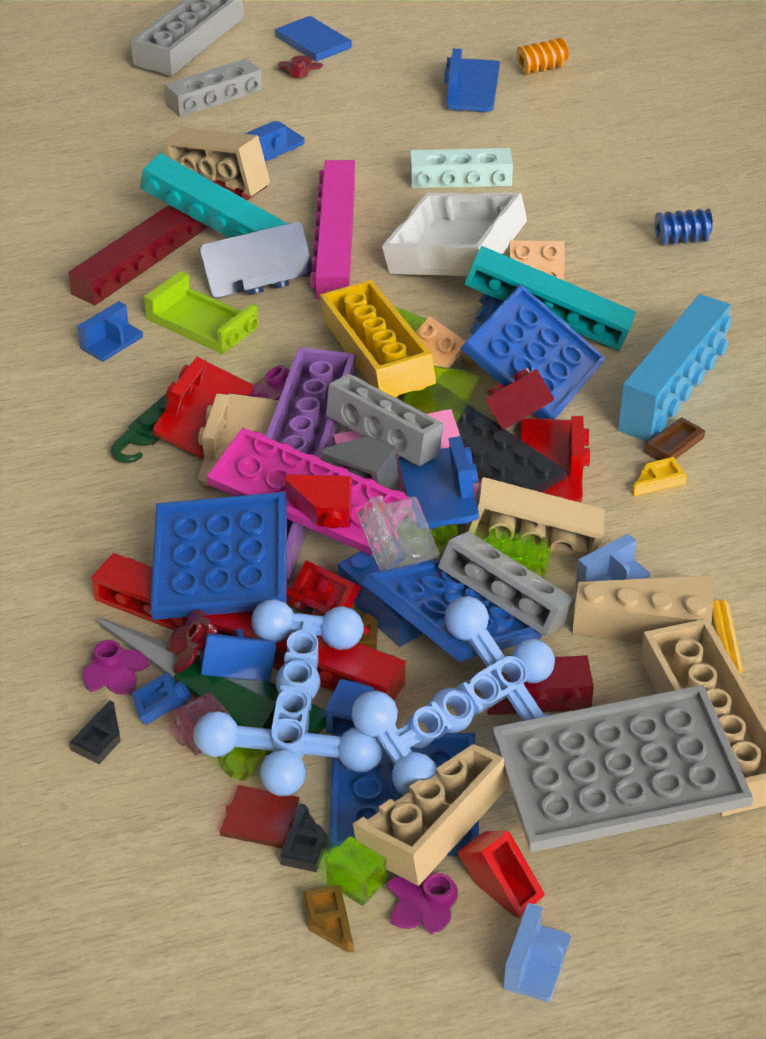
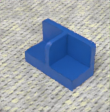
(107, 332)
(237, 657)

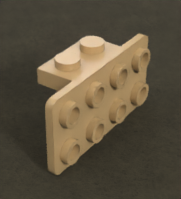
(224, 422)

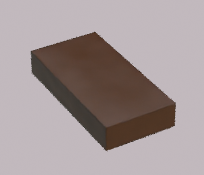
(674, 440)

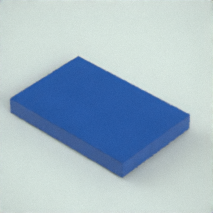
(313, 38)

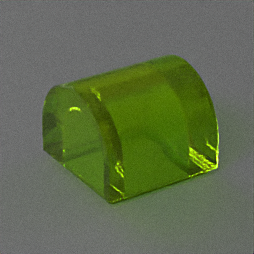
(241, 762)

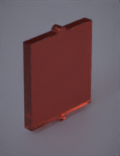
(259, 817)

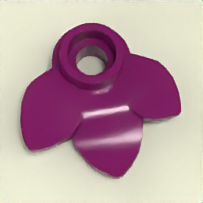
(272, 384)
(114, 668)
(421, 905)

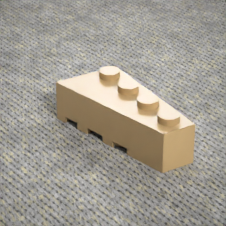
(220, 156)
(639, 605)
(435, 813)

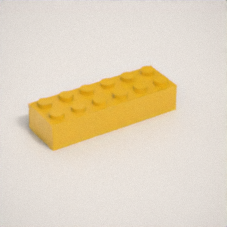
(384, 343)

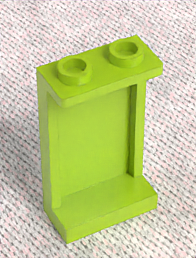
(198, 315)

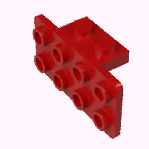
(189, 403)
(563, 444)

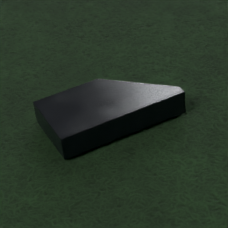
(98, 735)
(304, 843)

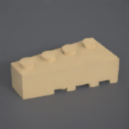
(566, 524)

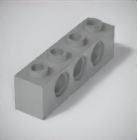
(213, 87)
(384, 418)
(506, 583)

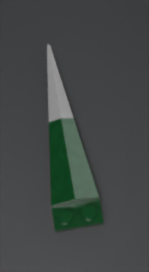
(247, 701)

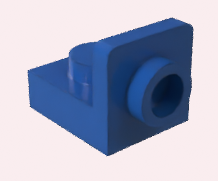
(160, 697)

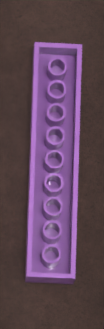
(302, 417)

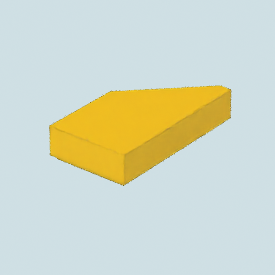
(659, 476)

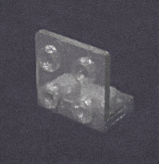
(397, 532)

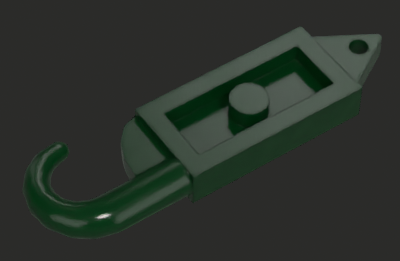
(139, 432)

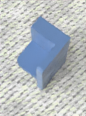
(612, 562)
(535, 957)

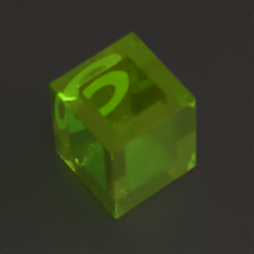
(356, 869)

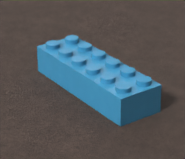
(674, 368)

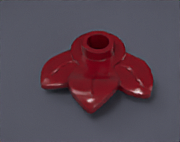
(299, 66)
(190, 639)

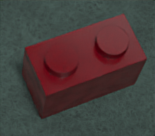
(519, 398)

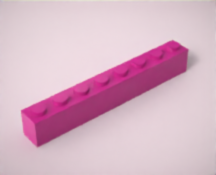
(333, 227)

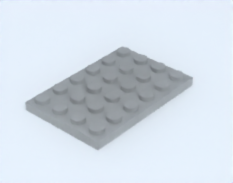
(620, 768)

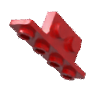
(322, 590)

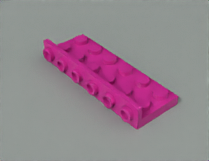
(260, 465)

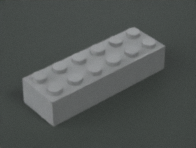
(184, 34)

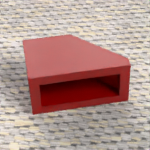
(322, 498)
(501, 871)

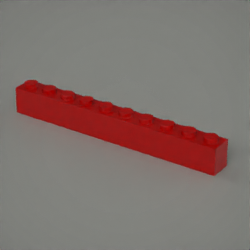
(128, 587)

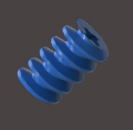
(683, 225)

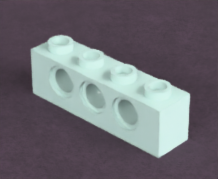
(461, 167)

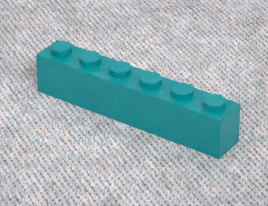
(204, 199)
(577, 307)

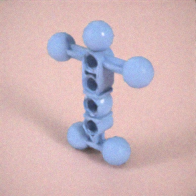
(466, 620)
(284, 768)

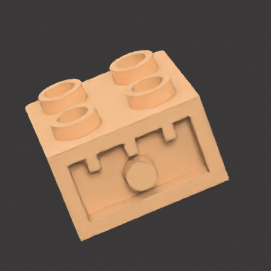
(542, 255)
(442, 343)

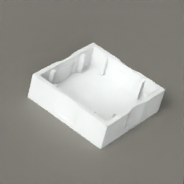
(449, 230)

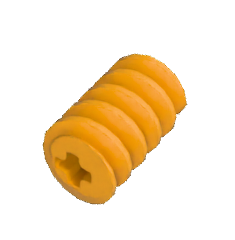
(542, 55)

